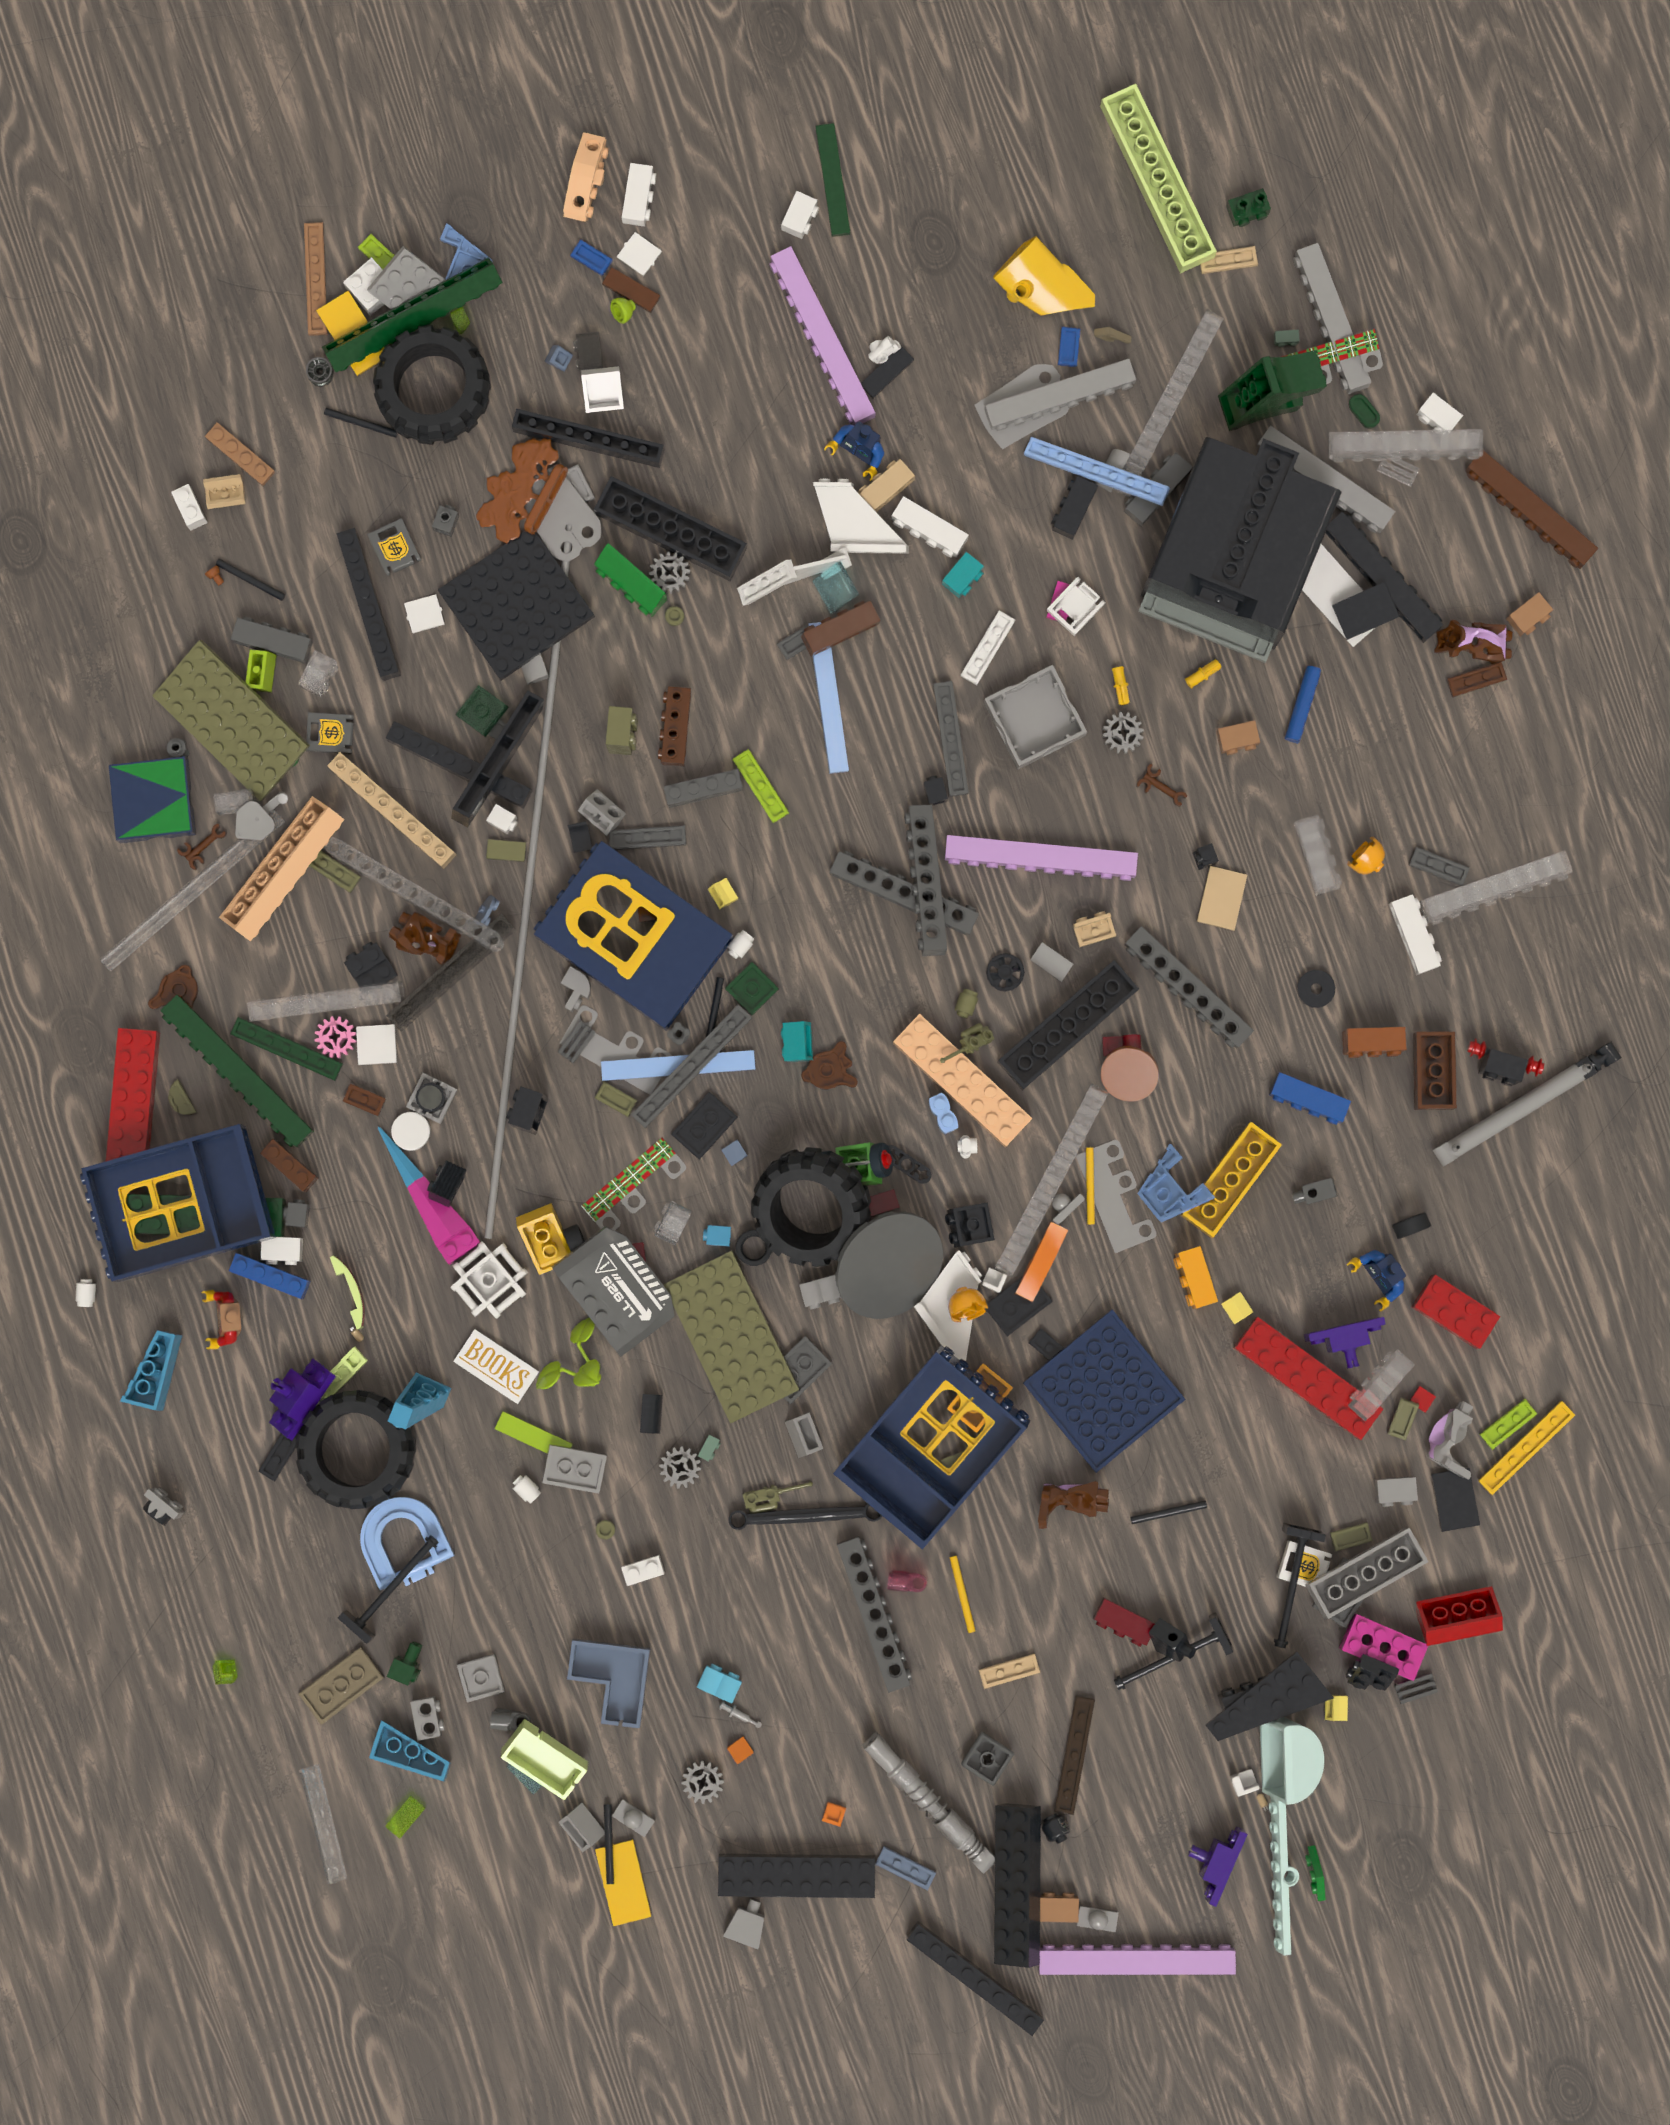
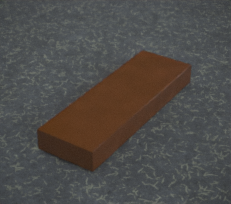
(631, 290)
(1476, 679)

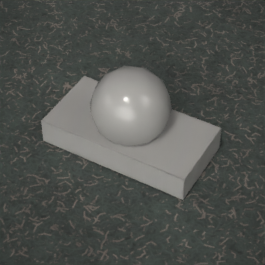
(1065, 1206)
(633, 1818)
(1097, 1918)

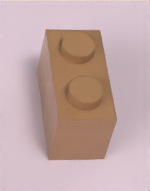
(1529, 614)
(1238, 737)
(1059, 1908)

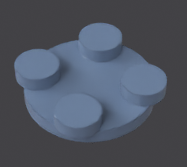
(486, 908)

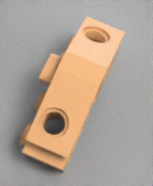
(585, 174)

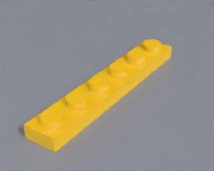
(1526, 1447)

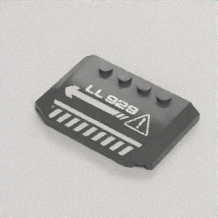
(616, 1289)

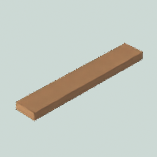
(315, 276)

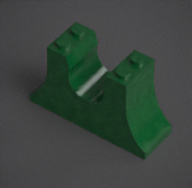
(1271, 388)

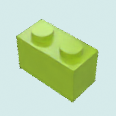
(261, 670)

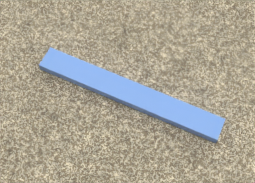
(1097, 471)
(830, 710)
(666, 1065)

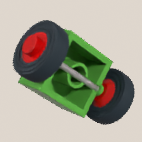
(870, 1159)

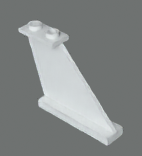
(854, 522)
(785, 573)
(935, 1303)

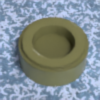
(674, 616)
(605, 1529)

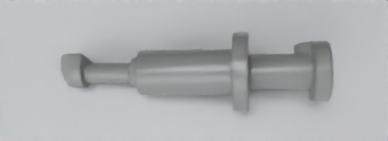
(738, 1714)

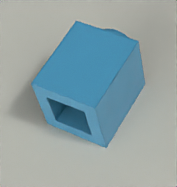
(717, 1235)

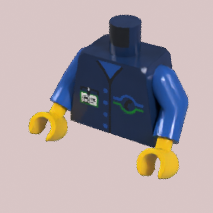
(862, 443)
(1385, 1272)

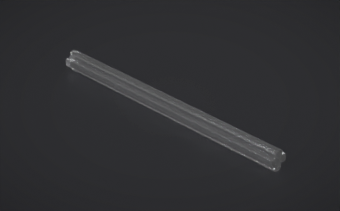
(183, 898)

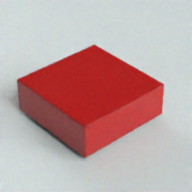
(1423, 1398)

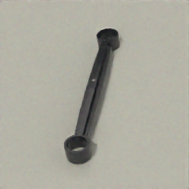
(803, 1516)

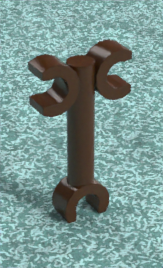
(1150, 779)
(191, 855)

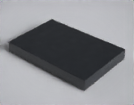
(1365, 610)
(704, 1125)
(1012, 1310)
(1454, 1501)

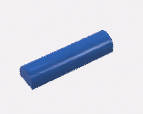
(1303, 704)

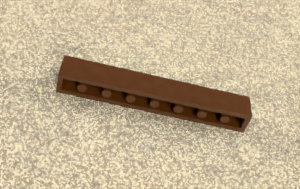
(1531, 510)

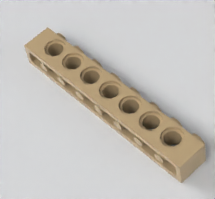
(391, 810)

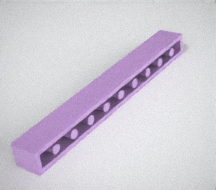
(822, 336)
(1041, 856)
(1137, 1960)

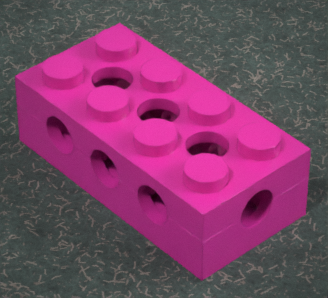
(1396, 1641)

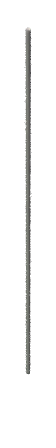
(524, 924)

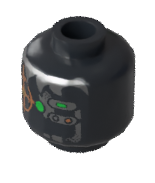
(1055, 1828)

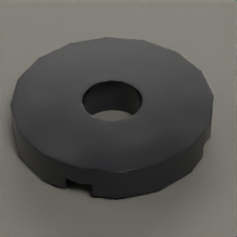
(1327, 988)

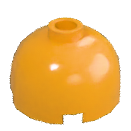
(1368, 857)
(966, 1303)

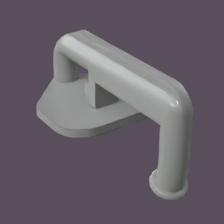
(254, 821)

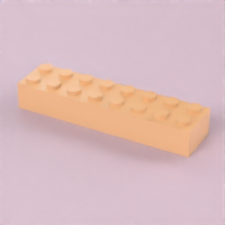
(281, 868)
(962, 1080)

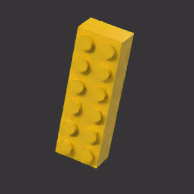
(1233, 1178)

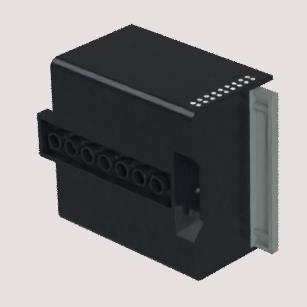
(1239, 547)

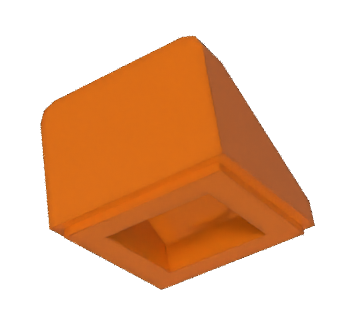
(740, 1750)

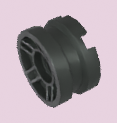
(319, 363)

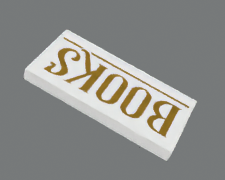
(496, 1366)

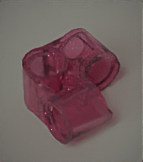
(904, 1580)

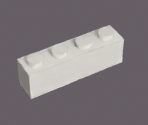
(929, 527)
(1415, 935)

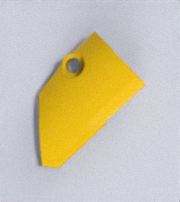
(1042, 281)

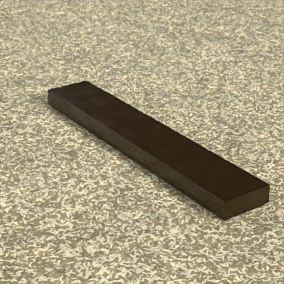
(1074, 1755)

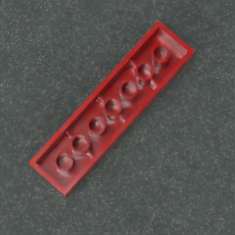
(133, 1092)
(1303, 1376)

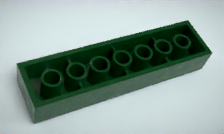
(187, 1217)

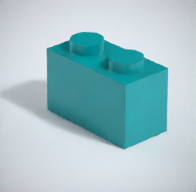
(963, 575)
(797, 1041)

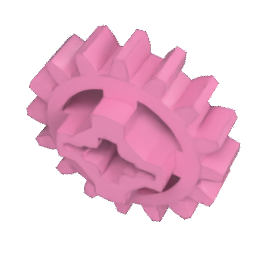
(348, 1035)

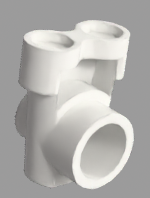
(882, 349)
(967, 1146)

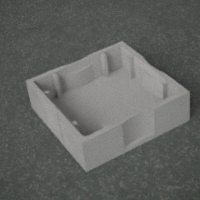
(1035, 717)

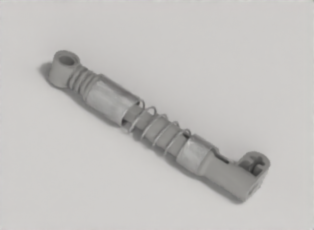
(947, 1821)

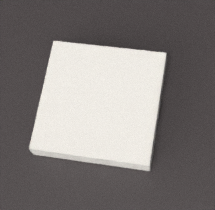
(376, 1044)

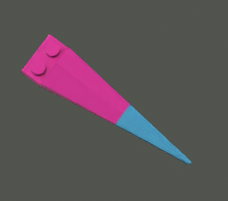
(445, 1225)

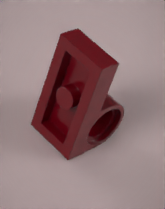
(1112, 1043)

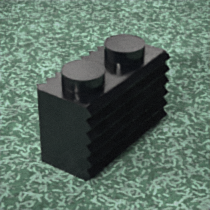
(447, 1183)

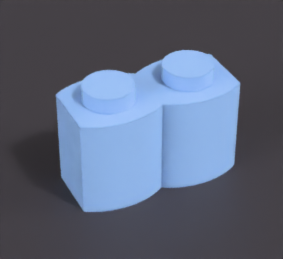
(940, 1108)

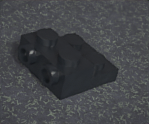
(370, 966)
(969, 1225)
(1372, 1672)

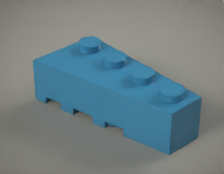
(154, 1373)
(418, 1401)
(404, 1752)

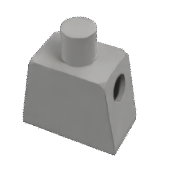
(746, 1925)

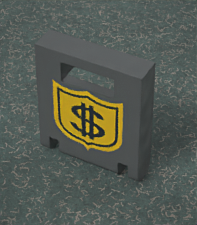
(396, 549)
(333, 733)

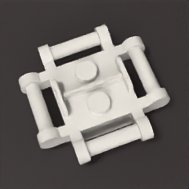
(489, 1279)

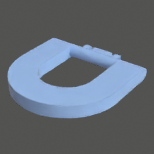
(372, 1539)

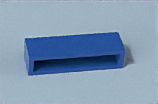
(1310, 1098)
(269, 1276)

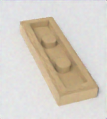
(1231, 260)
(1009, 1670)

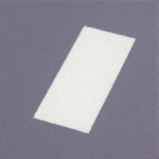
(1328, 585)

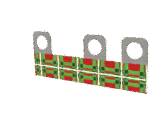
(1359, 344)
(625, 1183)

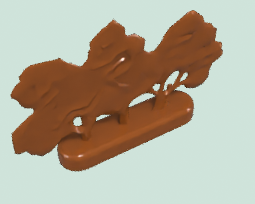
(515, 490)

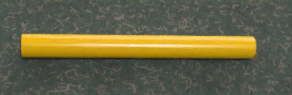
(1090, 1186)
(962, 1594)

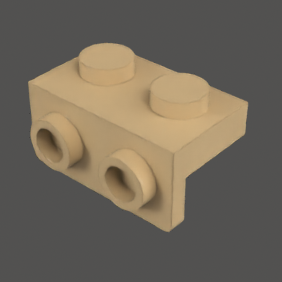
(224, 491)
(1094, 929)

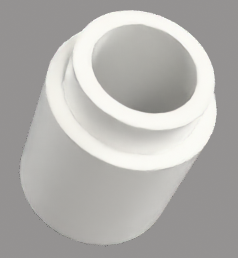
(740, 944)
(85, 1293)
(526, 1488)

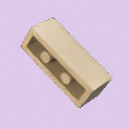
(887, 485)

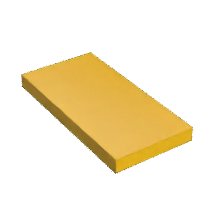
(342, 317)
(627, 1895)

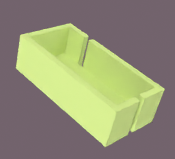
(544, 1759)

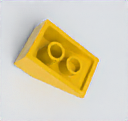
(543, 1237)

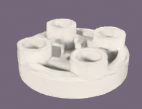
(410, 1131)

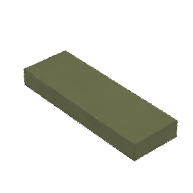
(335, 872)

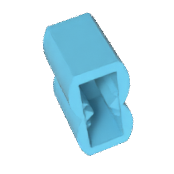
(719, 1683)

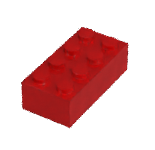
(1455, 1311)
(1459, 1616)

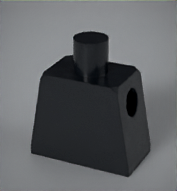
(1171, 1641)

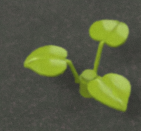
(588, 1373)

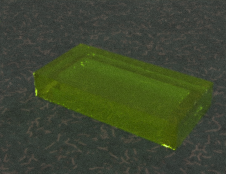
(405, 1817)

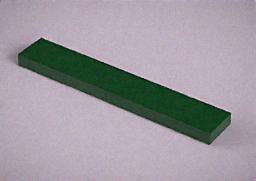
(832, 180)
(286, 1048)

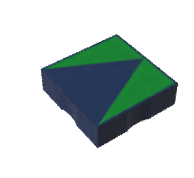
(152, 799)

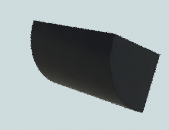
(651, 1413)

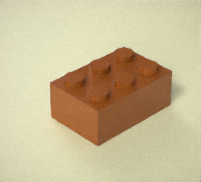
(1374, 1041)

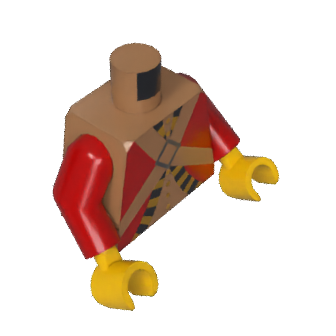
(228, 1318)

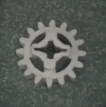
(675, 566)
(1114, 734)
(674, 1479)
(711, 1784)

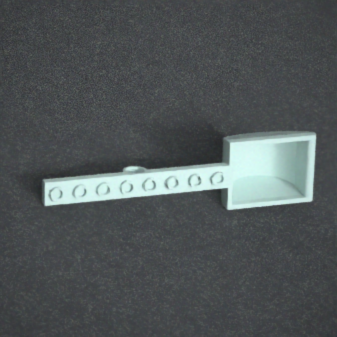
(1290, 1772)

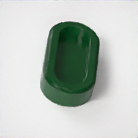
(1364, 411)

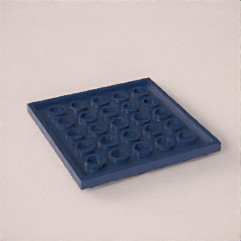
(1104, 1391)

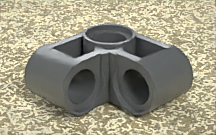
(506, 1719)

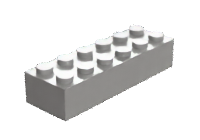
(1366, 1573)

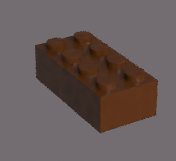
(1434, 1070)

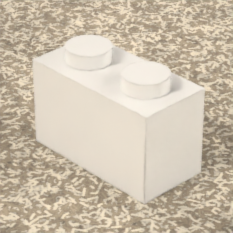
(799, 215)
(1438, 414)
(189, 507)
(282, 1250)
(643, 1570)

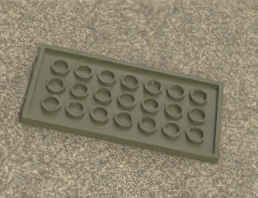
(231, 720)
(731, 1337)

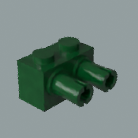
(1248, 208)
(406, 1668)

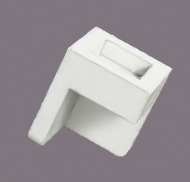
(994, 1280)
(1244, 1782)

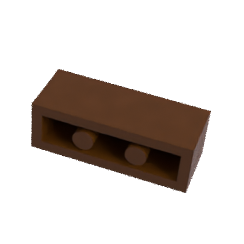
(289, 1165)

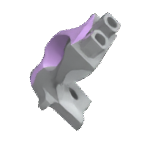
(1448, 1432)

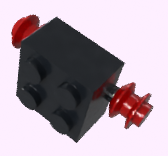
(1502, 1065)

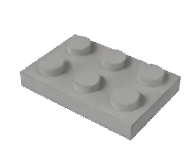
(574, 1468)

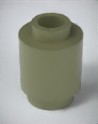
(966, 1003)

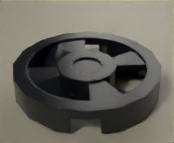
(1005, 972)

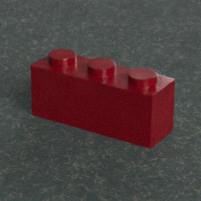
(1123, 1622)

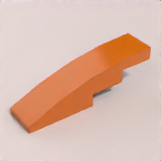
(1041, 1261)

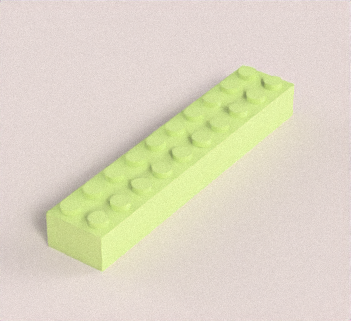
(1158, 178)

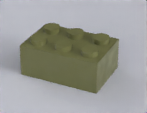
(620, 730)

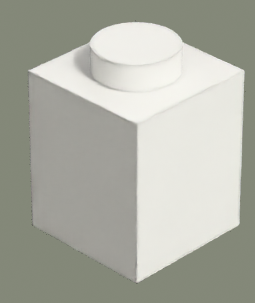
(502, 819)

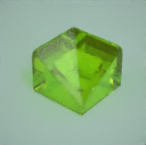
(460, 320)
(224, 1672)

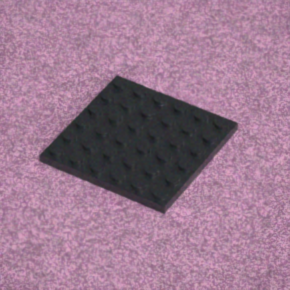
(516, 603)

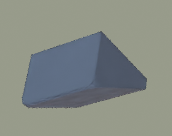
(558, 357)
(734, 1152)

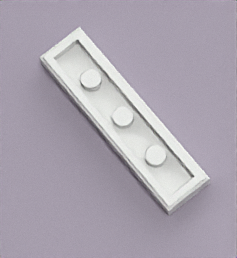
(987, 647)

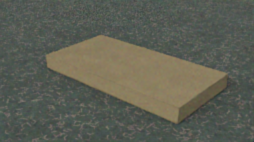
(341, 1685)

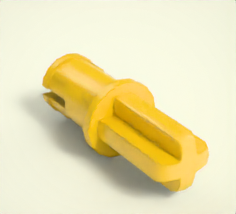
(1203, 673)
(1120, 685)

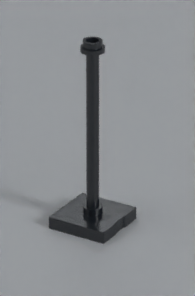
(1303, 1535)
(357, 1625)
(1217, 1635)

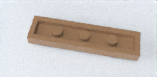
(239, 454)

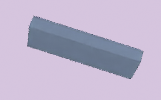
(905, 1868)

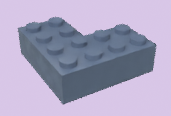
(621, 1669)

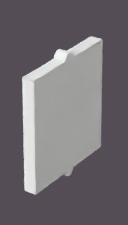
(639, 254)
(424, 613)

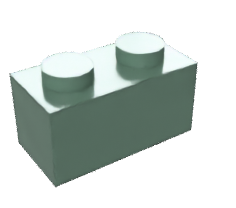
(1286, 337)
(709, 1447)

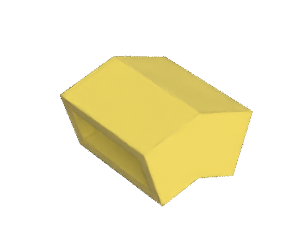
(723, 893)
(1237, 1307)
(1337, 1708)

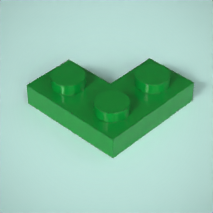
(1316, 1873)

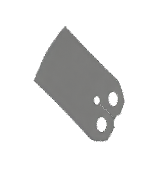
(1024, 382)
(566, 509)

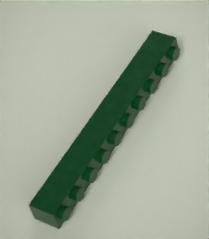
(413, 313)
(237, 1071)

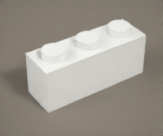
(638, 194)

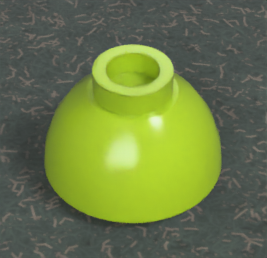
(622, 309)

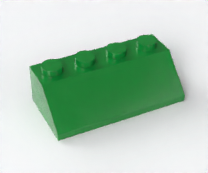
(630, 580)

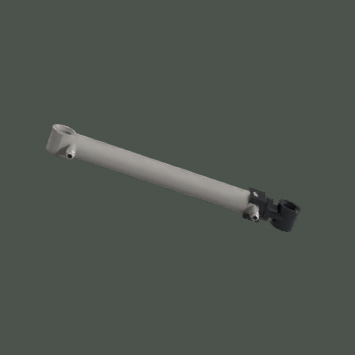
(1526, 1104)

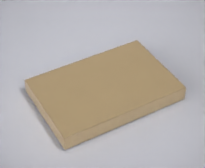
(1222, 898)

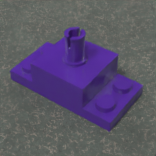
(1346, 1338)
(297, 1396)
(1218, 1863)

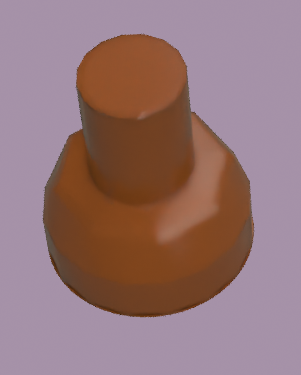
(214, 573)

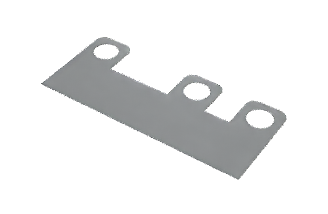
(601, 1049)
(1109, 1201)

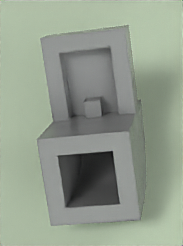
(579, 985)

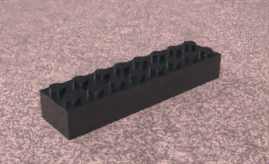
(670, 528)
(1068, 1025)
(796, 1875)
(1017, 1885)

